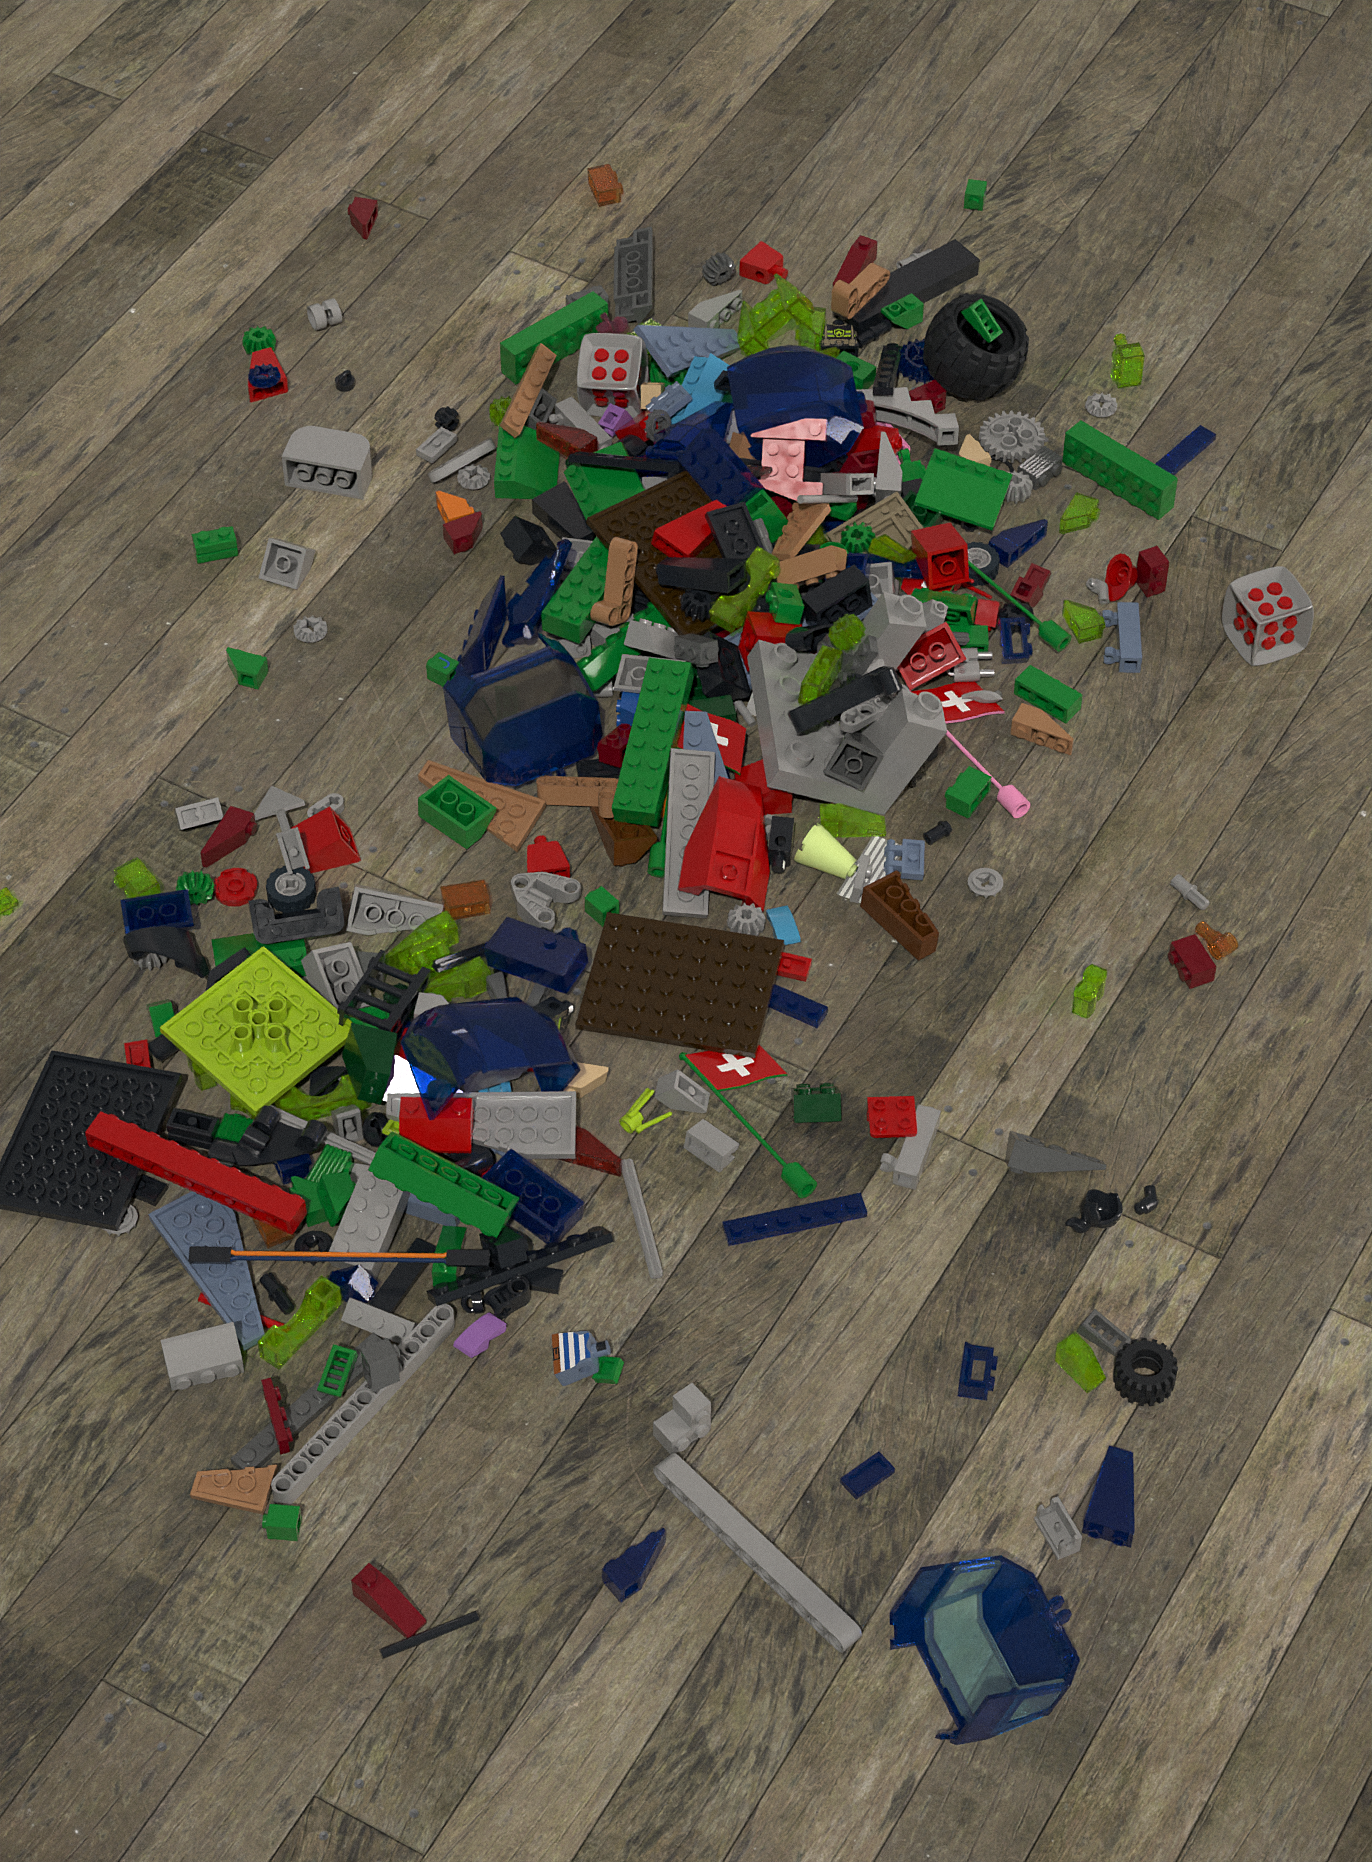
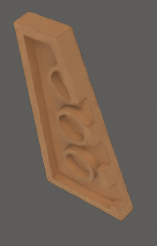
(800, 527)

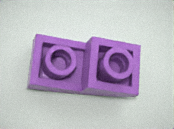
(477, 1335)

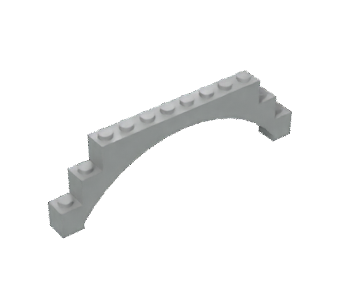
(901, 411)

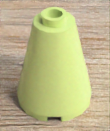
(825, 854)

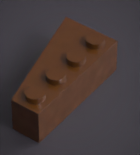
(900, 914)

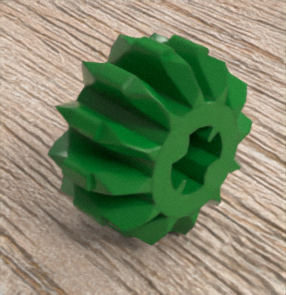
(258, 339)
(857, 532)
(199, 886)

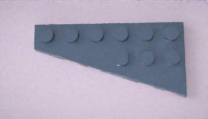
(676, 346)

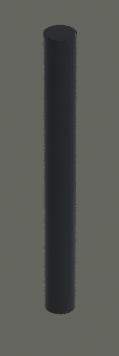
(429, 1635)

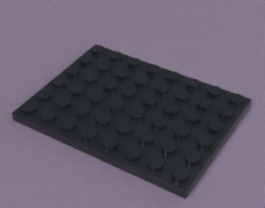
(48, 1158)

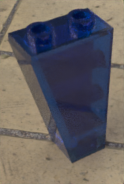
(1112, 1502)

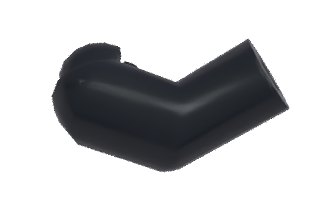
(1149, 1202)

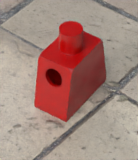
(762, 264)
(547, 857)

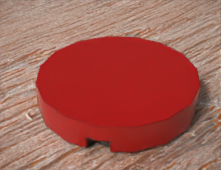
(235, 887)

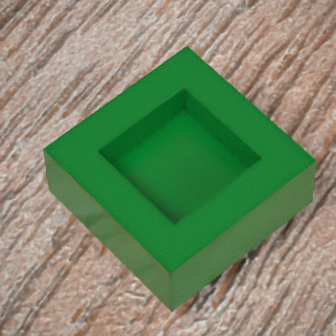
(609, 1370)

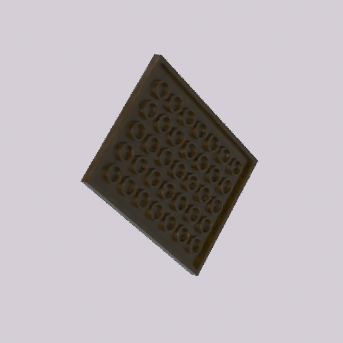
(637, 520)
(680, 985)

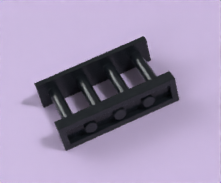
(397, 1012)

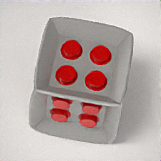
(611, 372)
(1267, 615)

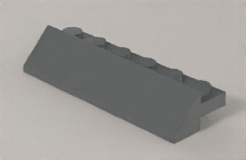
(634, 275)

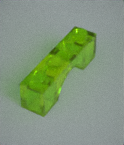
(730, 610)
(317, 1107)
(317, 1306)

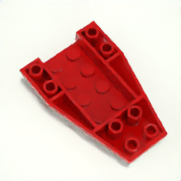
(729, 845)

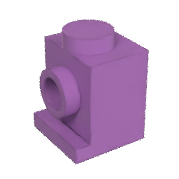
(613, 419)

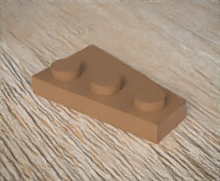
(237, 1489)

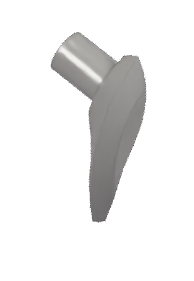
(984, 696)

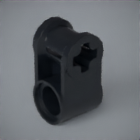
(506, 1297)

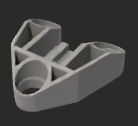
(541, 888)

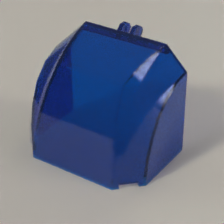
(795, 385)
(484, 1036)

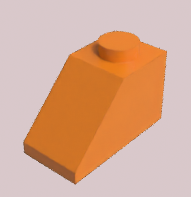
(452, 507)

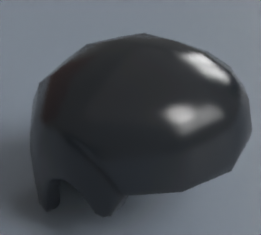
(373, 1127)

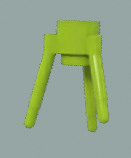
(633, 1118)

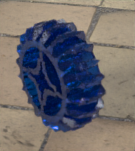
(912, 362)

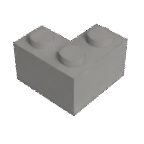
(686, 1420)

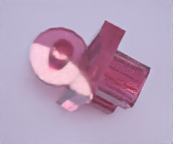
(616, 326)

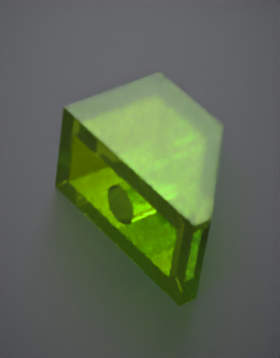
(1079, 513)
(1083, 621)
(1079, 1362)

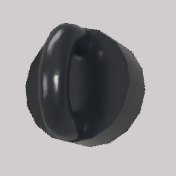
(345, 381)
(477, 1303)

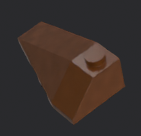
(623, 840)

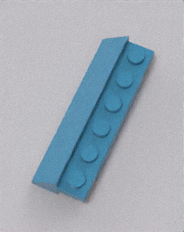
(700, 385)

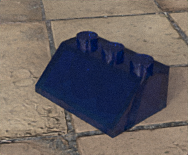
(157, 910)

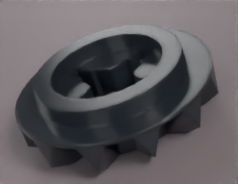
(312, 1239)

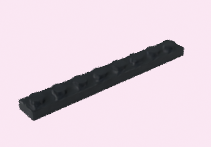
(538, 1259)

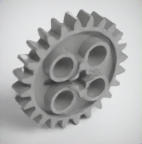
(1011, 436)

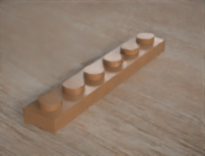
(528, 390)

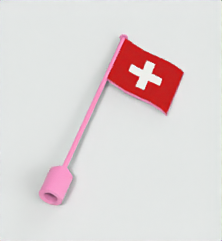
(960, 710)

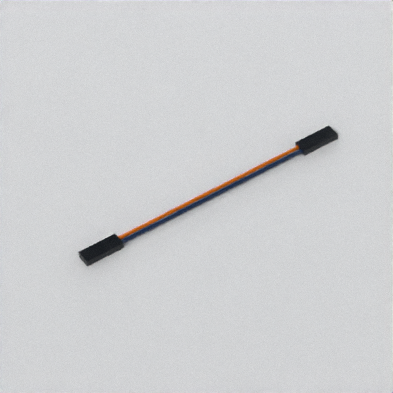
(454, 1258)

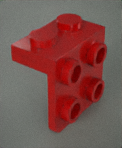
(891, 1116)

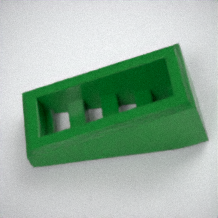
(973, 314)
(344, 1353)

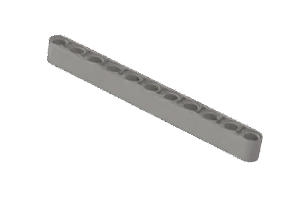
(358, 1412)
(758, 1552)

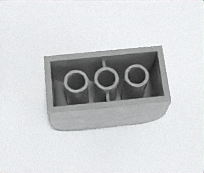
(328, 461)

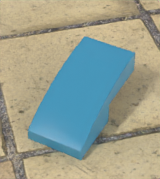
(783, 925)

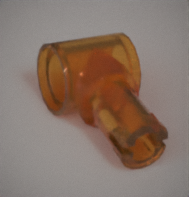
(1218, 944)

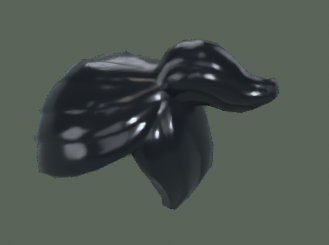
(1097, 1210)

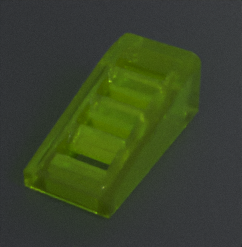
(890, 549)

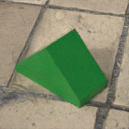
(159, 1014)

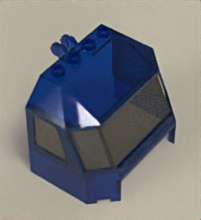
(524, 716)

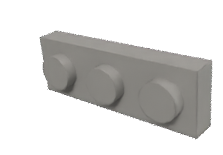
(377, 1320)

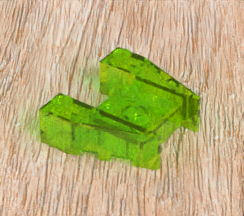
(770, 315)
(459, 981)

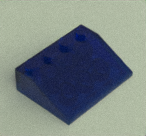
(486, 630)

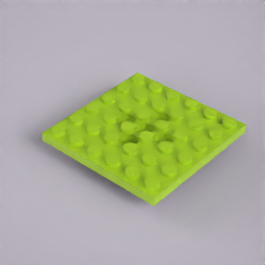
(258, 1030)

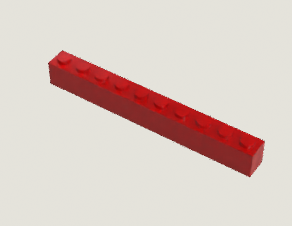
(196, 1172)

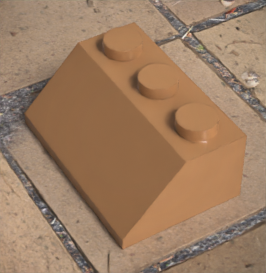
(812, 566)

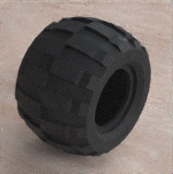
(964, 359)

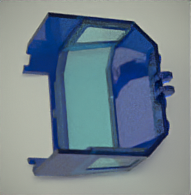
(987, 1643)

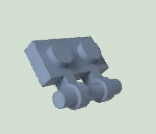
(670, 400)
(911, 861)

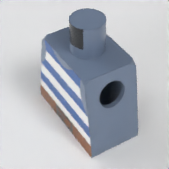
(576, 1355)

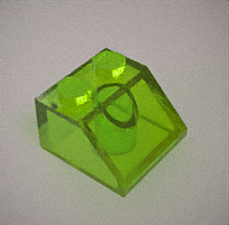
(812, 329)

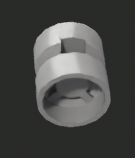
(324, 314)

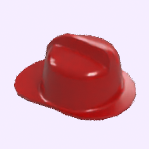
(1120, 576)

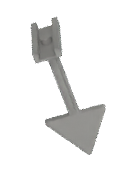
(276, 803)

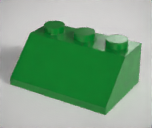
(960, 607)
(456, 811)

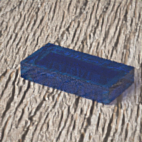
(867, 1475)

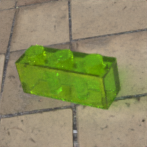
(820, 674)

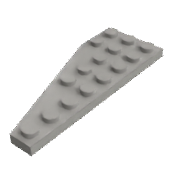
(528, 1122)

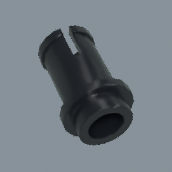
(938, 832)

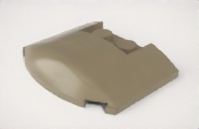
(886, 517)

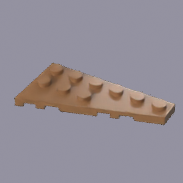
(515, 810)

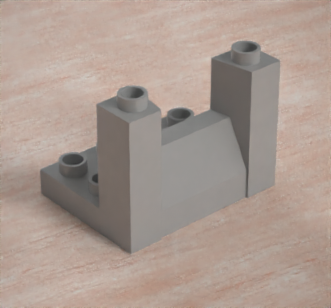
(903, 733)

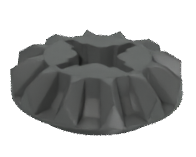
(659, 416)

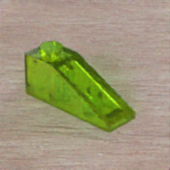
(849, 821)

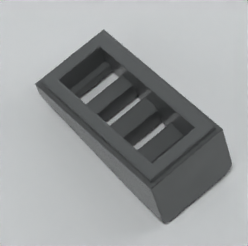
(496, 986)
(1100, 1340)

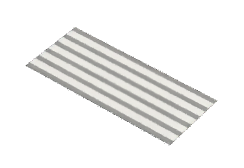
(875, 850)

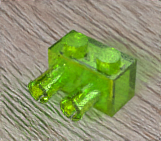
(1127, 362)

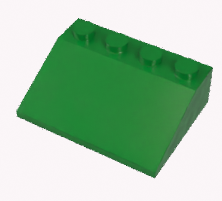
(524, 465)
(602, 486)
(963, 489)
(288, 952)

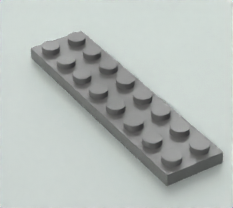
(688, 791)

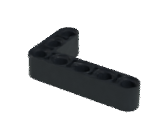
(877, 682)

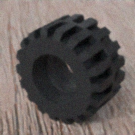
(1142, 1388)

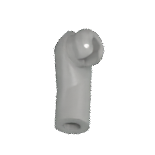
(1100, 588)

